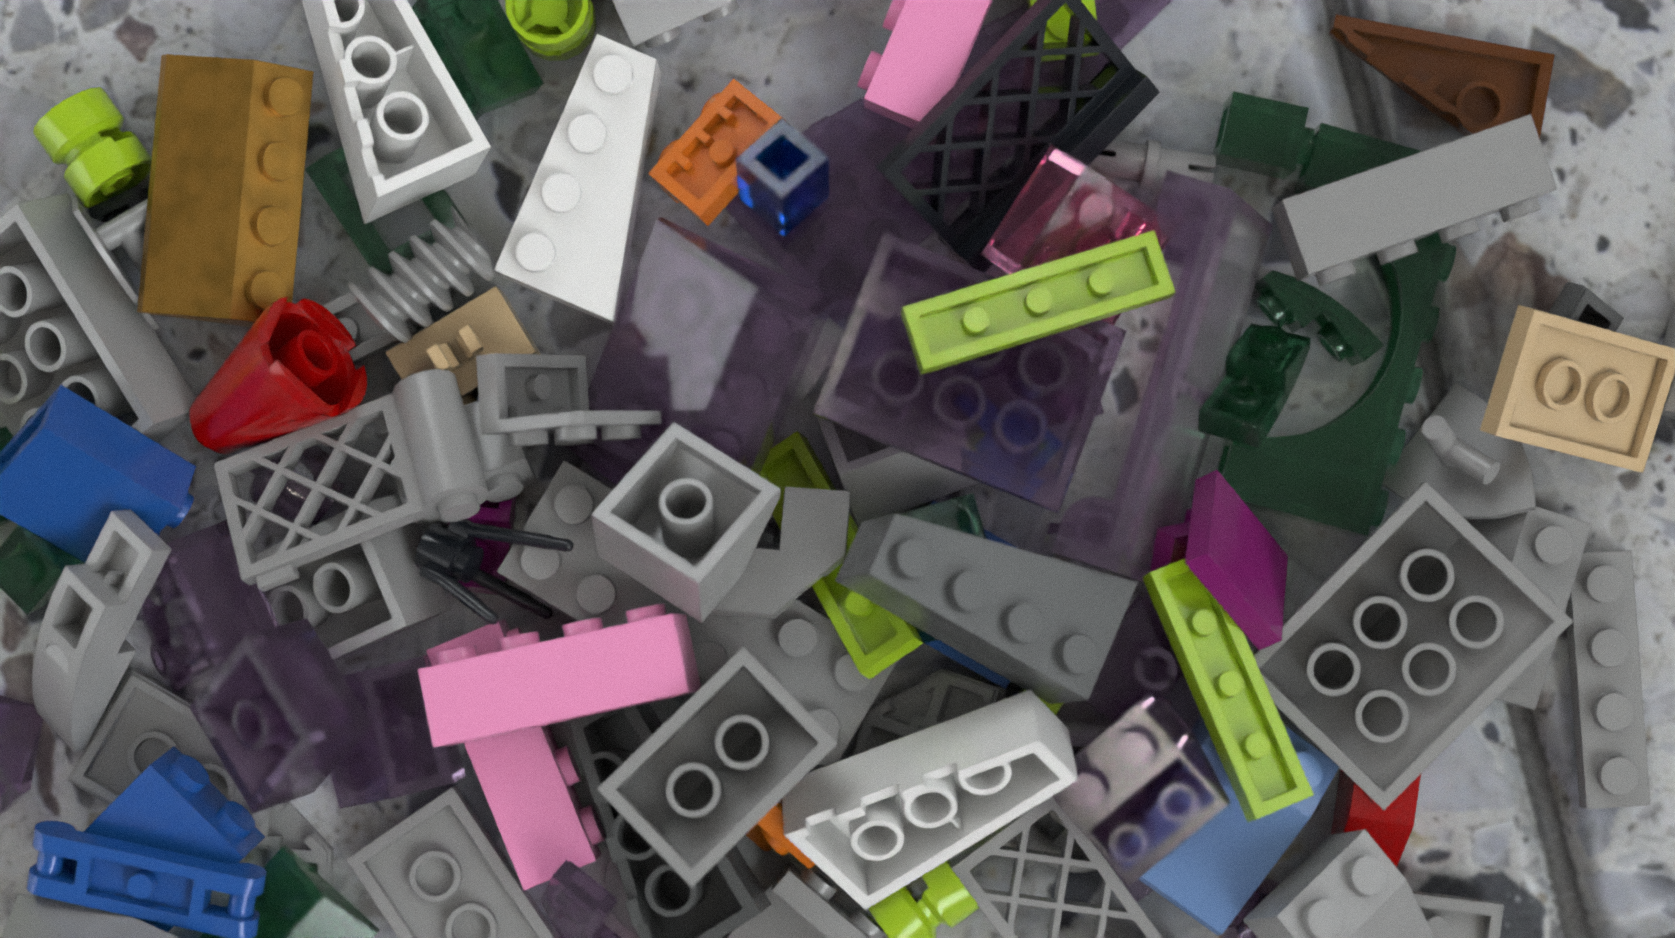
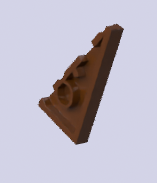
(1455, 77)

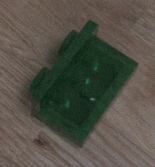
(479, 51)

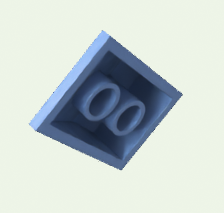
(1227, 857)

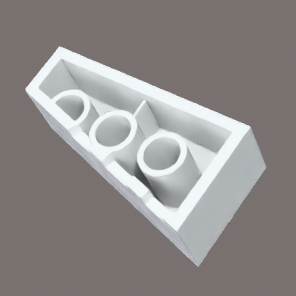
(392, 103)
(586, 194)
(927, 795)

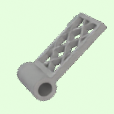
(433, 460)
(1020, 826)

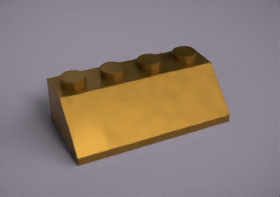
(224, 188)

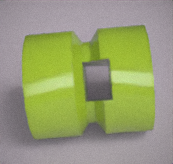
(553, 27)
(89, 140)
(942, 902)

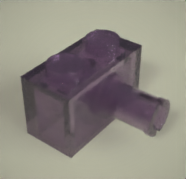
(1136, 661)

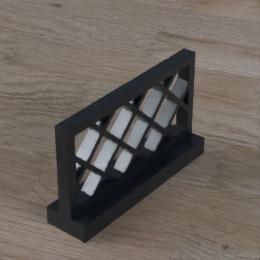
(1085, 124)

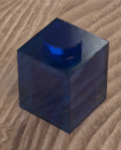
(783, 177)

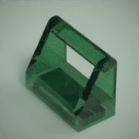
(330, 179)

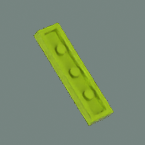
(1037, 302)
(867, 630)
(1228, 693)

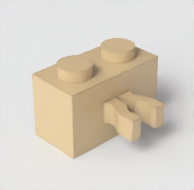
(454, 341)

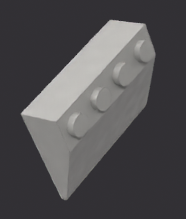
(76, 327)
(1407, 644)

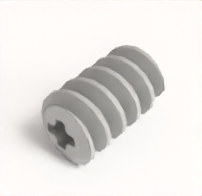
(424, 278)

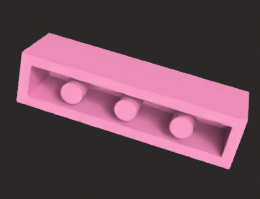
(921, 57)
(559, 678)
(530, 786)

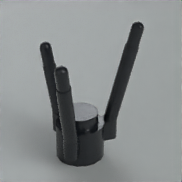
(451, 555)

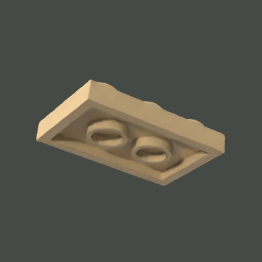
(1579, 389)

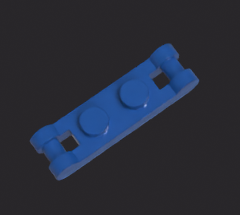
(145, 881)

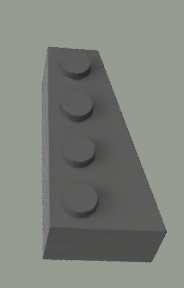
(996, 603)
(656, 894)

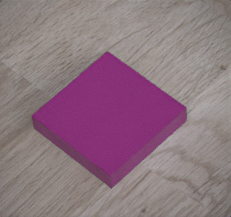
(1237, 560)

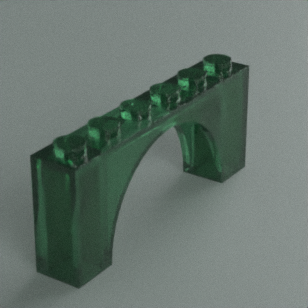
(1338, 469)

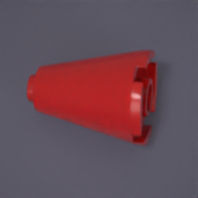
(279, 379)

